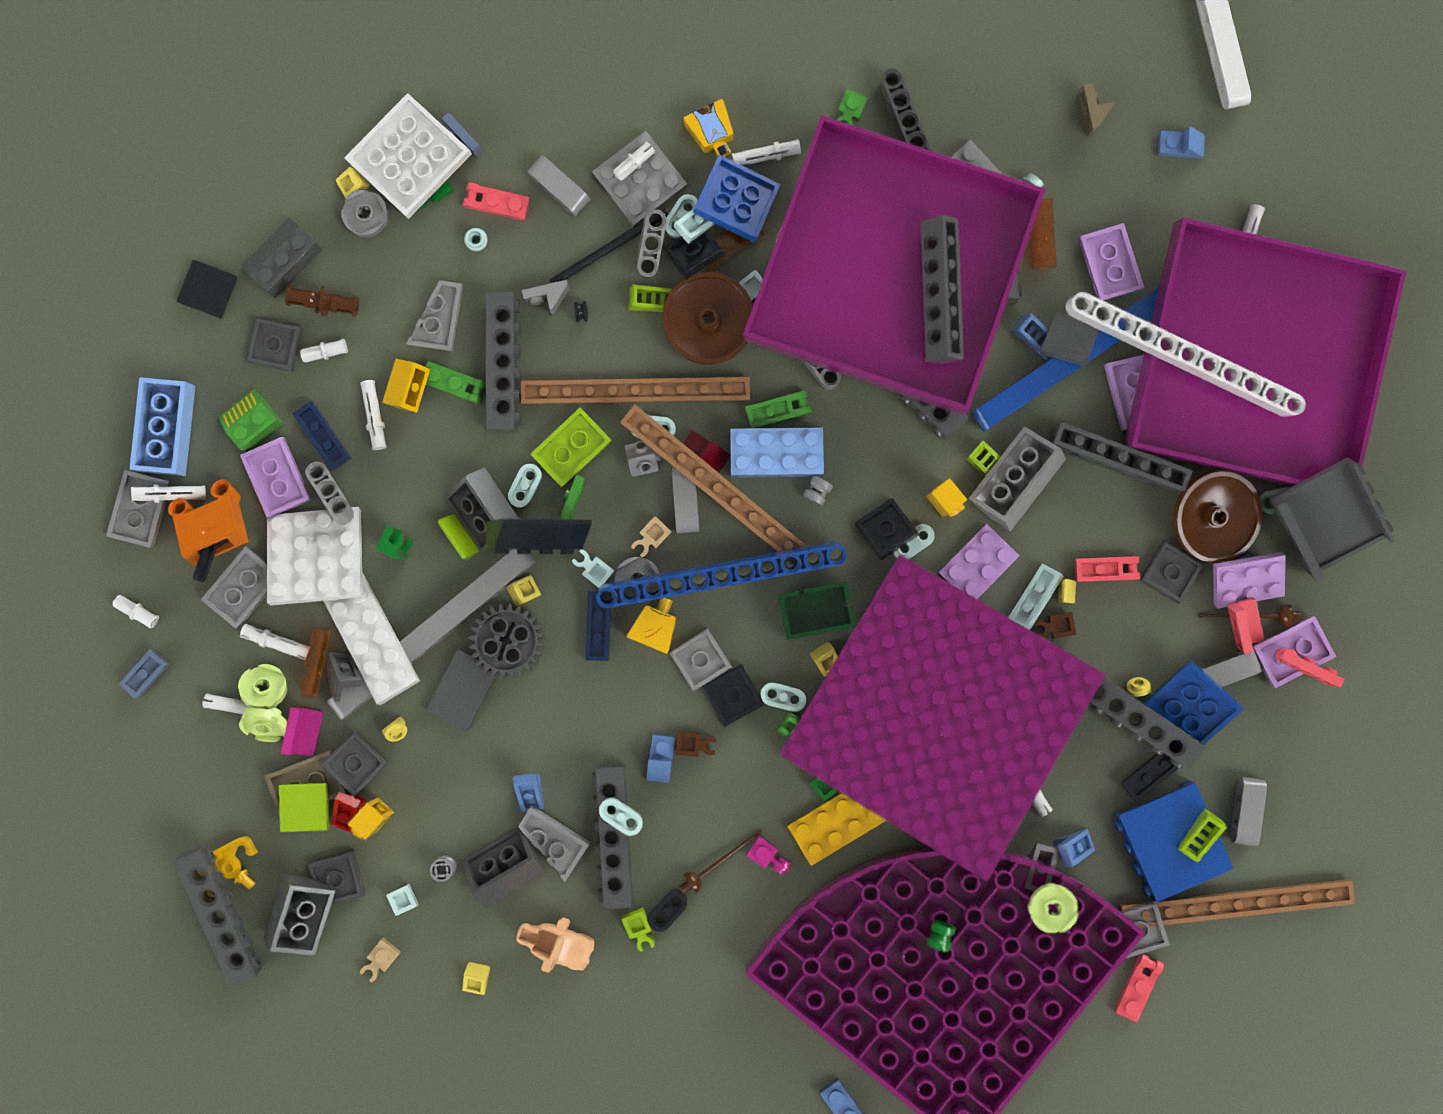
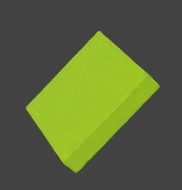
(303, 807)

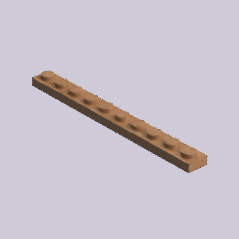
(635, 390)
(710, 481)
(1250, 902)

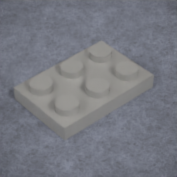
(137, 520)
(239, 588)

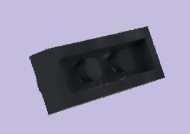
(1150, 774)

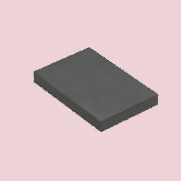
(461, 690)

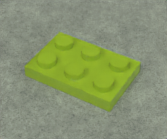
(571, 447)

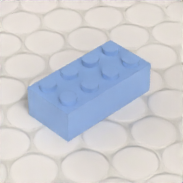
(162, 426)
(777, 452)

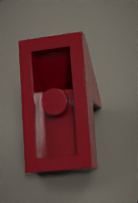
(707, 450)

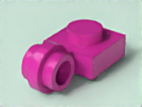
(763, 852)

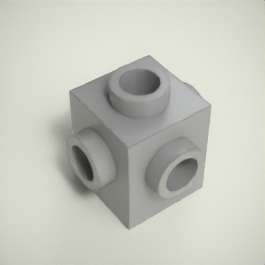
(641, 458)

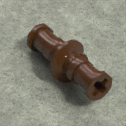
(322, 301)

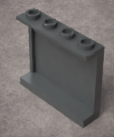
(1332, 516)

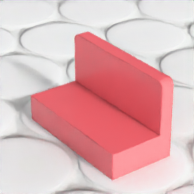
(1245, 624)

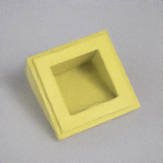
(351, 181)
(523, 590)
(1066, 591)
(824, 657)
(476, 978)

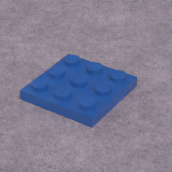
(736, 198)
(1194, 703)

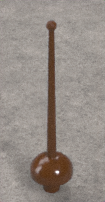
(1285, 615)
(694, 880)

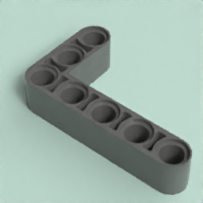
(903, 113)

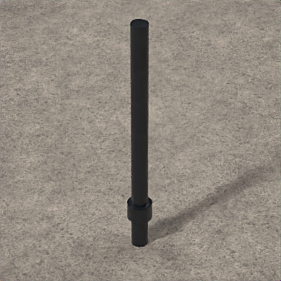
(606, 249)

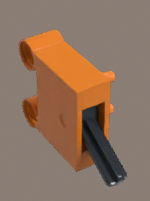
(210, 528)

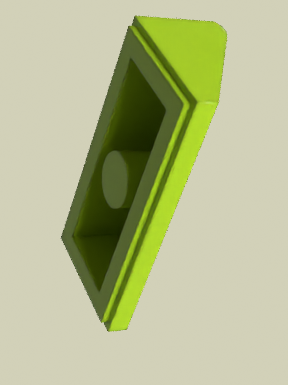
(458, 536)

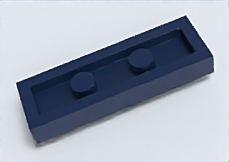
(322, 436)
(598, 628)

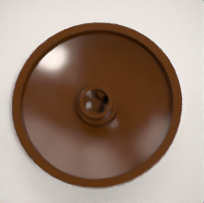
(707, 318)
(1217, 516)

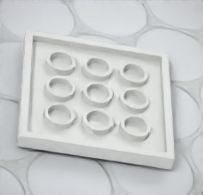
(408, 155)
(313, 557)

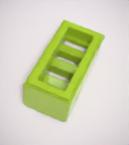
(644, 290)
(972, 458)
(1195, 830)

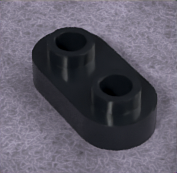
(668, 910)

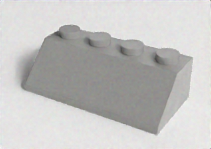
(1017, 478)

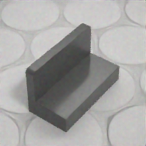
(341, 673)

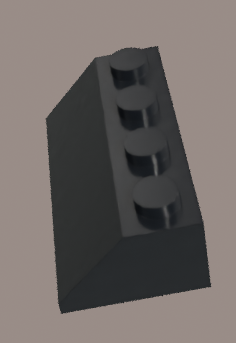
(536, 535)

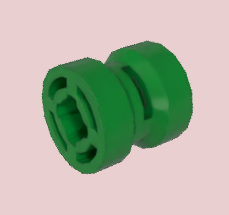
(941, 935)

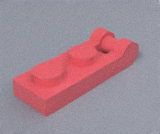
(497, 202)
(1106, 569)
(1308, 667)
(1138, 987)

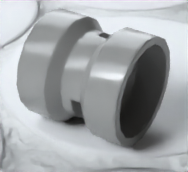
(821, 487)
(445, 864)

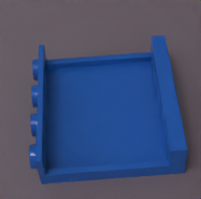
(1153, 838)

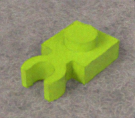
(637, 926)

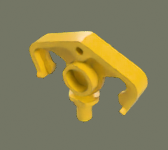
(231, 865)

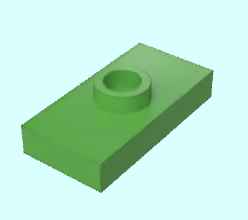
(572, 497)

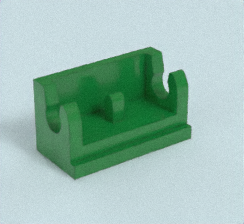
(391, 544)

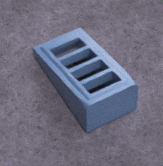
(1024, 336)

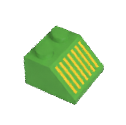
(250, 421)

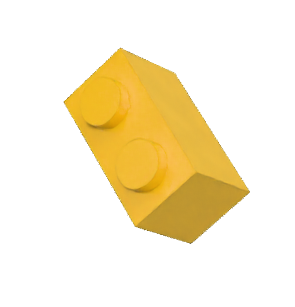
(406, 385)
(947, 499)
(370, 819)

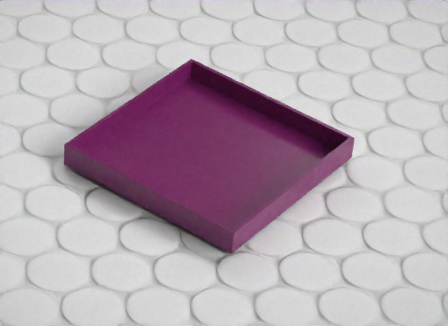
(851, 268)
(1284, 314)
(943, 717)

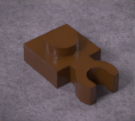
(1059, 625)
(689, 744)

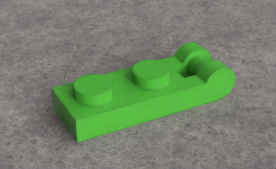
(454, 383)
(777, 410)

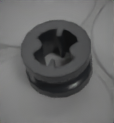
(581, 311)

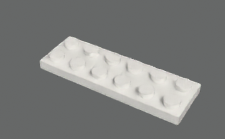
(373, 644)

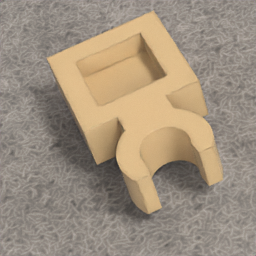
(654, 533)
(381, 957)

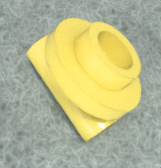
(1138, 687)
(396, 730)

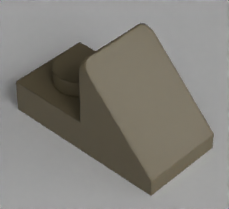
(1092, 113)

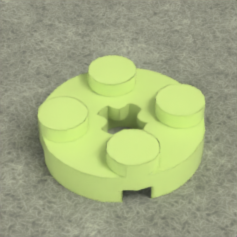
(258, 676)
(264, 723)
(1039, 908)

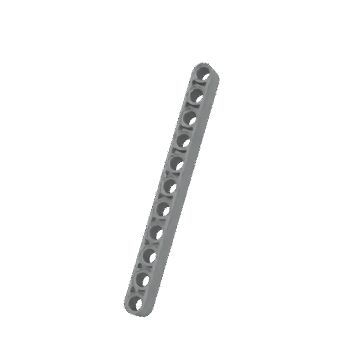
(444, 621)

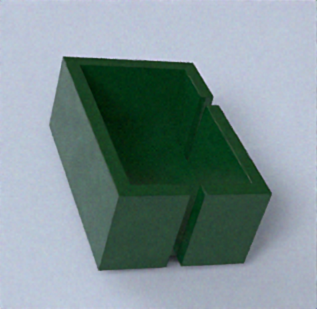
(816, 610)

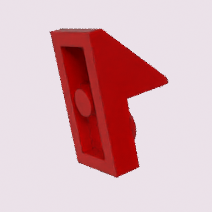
(345, 810)

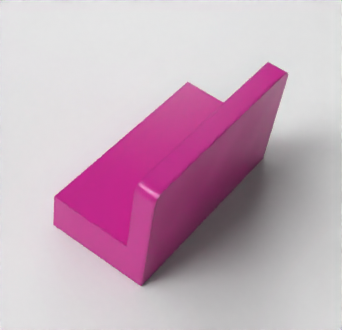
(302, 731)

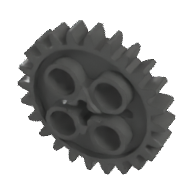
(486, 634)

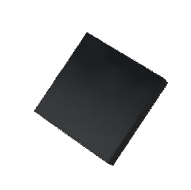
(694, 256)
(207, 289)
(886, 529)
(733, 695)

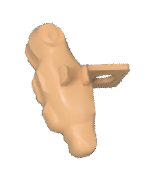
(557, 944)

